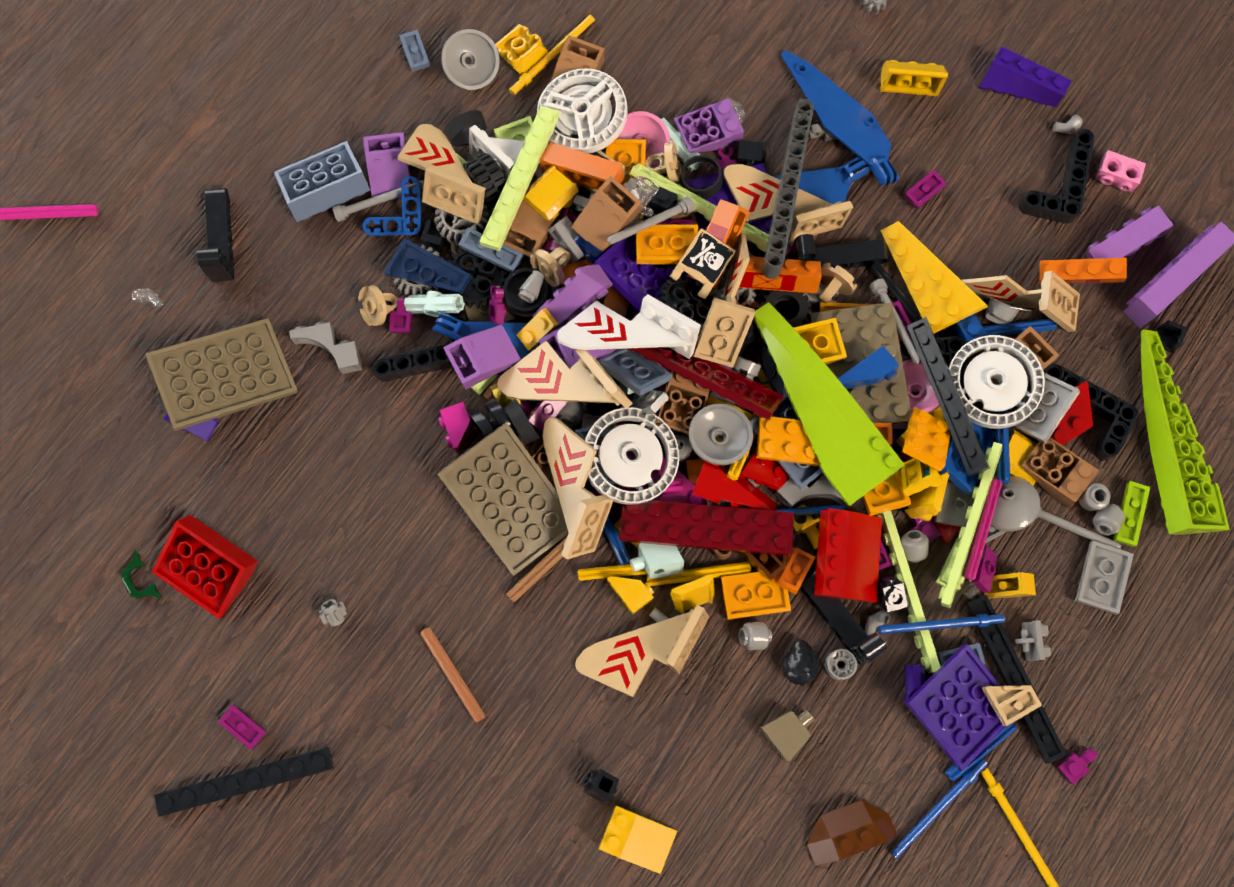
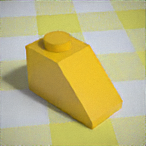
(1012, 585)
(631, 592)

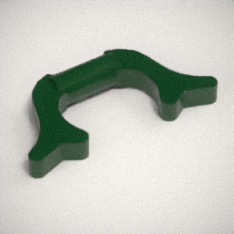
(126, 578)

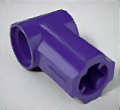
(913, 679)

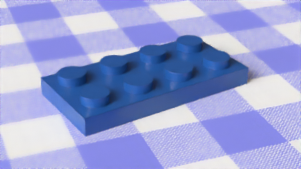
(954, 464)

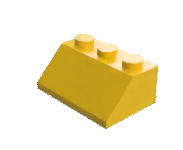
(912, 78)

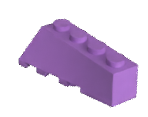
(1134, 234)
(577, 295)

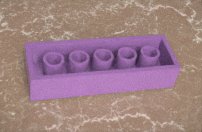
(1179, 274)

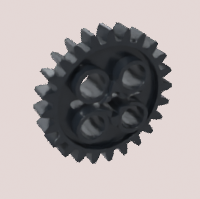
(472, 293)
(683, 297)

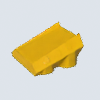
(521, 49)
(550, 193)
(1019, 450)
(928, 501)
(693, 593)

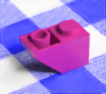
(457, 423)

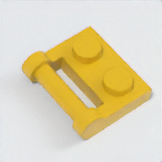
(914, 477)

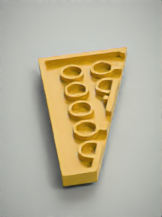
(932, 285)

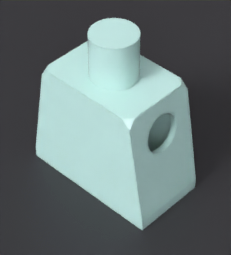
(658, 560)

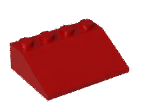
(848, 555)
(204, 565)

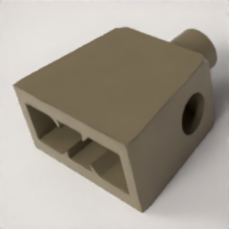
(788, 733)

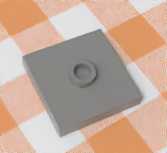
(954, 506)

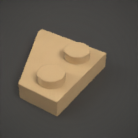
(1011, 701)

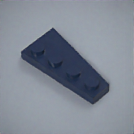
(425, 268)

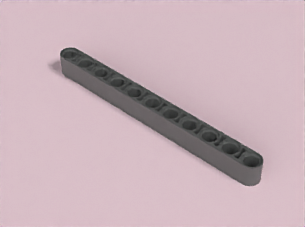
(787, 190)

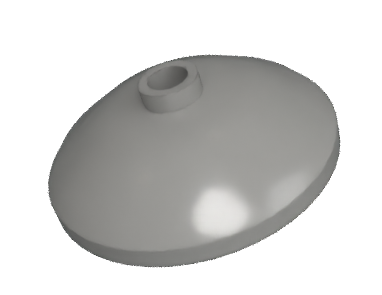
(482, 54)
(722, 422)
(1016, 511)

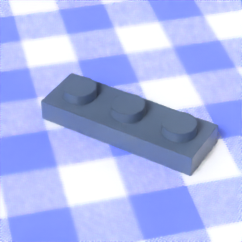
(505, 258)

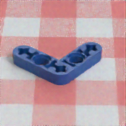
(401, 221)

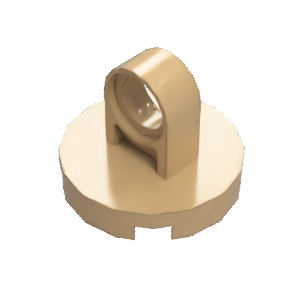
(668, 162)
(551, 264)
(836, 280)
(374, 305)

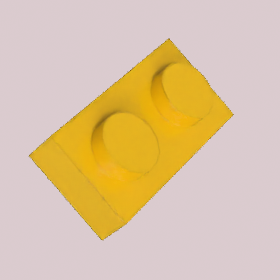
(537, 328)

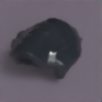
(801, 664)

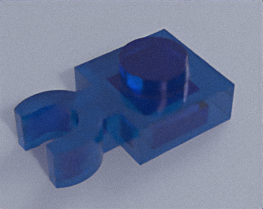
(591, 252)

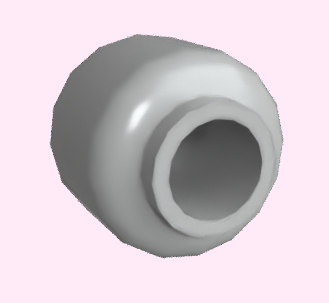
(571, 413)
(684, 447)
(1095, 497)
(1109, 519)
(915, 545)
(755, 636)

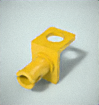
(808, 528)

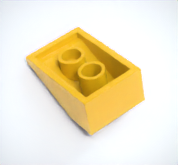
(824, 339)
(637, 839)

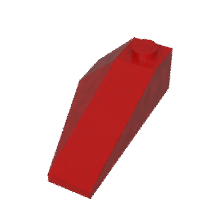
(716, 486)

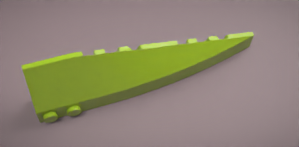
(841, 434)
(1181, 473)

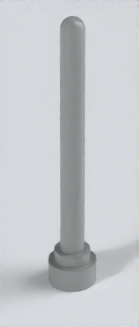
(684, 206)
(343, 211)
(879, 289)
(1076, 529)

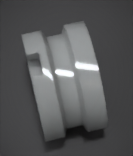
(844, 656)

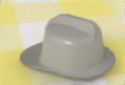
(1001, 312)

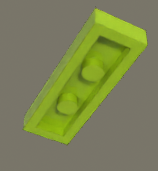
(1134, 507)

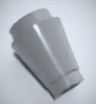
(531, 287)

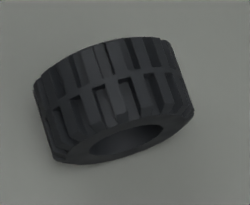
(486, 173)
(794, 300)

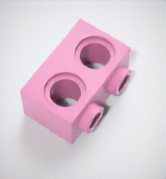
(1121, 167)

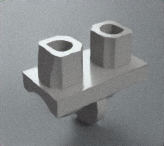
(1033, 642)

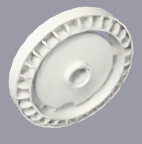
(592, 123)
(1007, 371)
(647, 456)

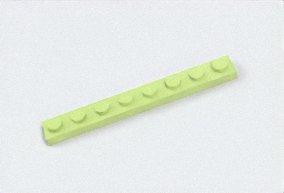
(519, 178)
(701, 205)
(967, 533)
(898, 559)

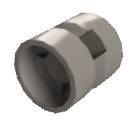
(748, 365)

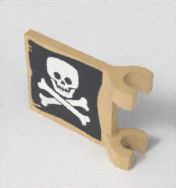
(704, 261)

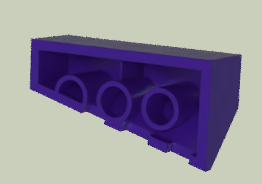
(1024, 78)

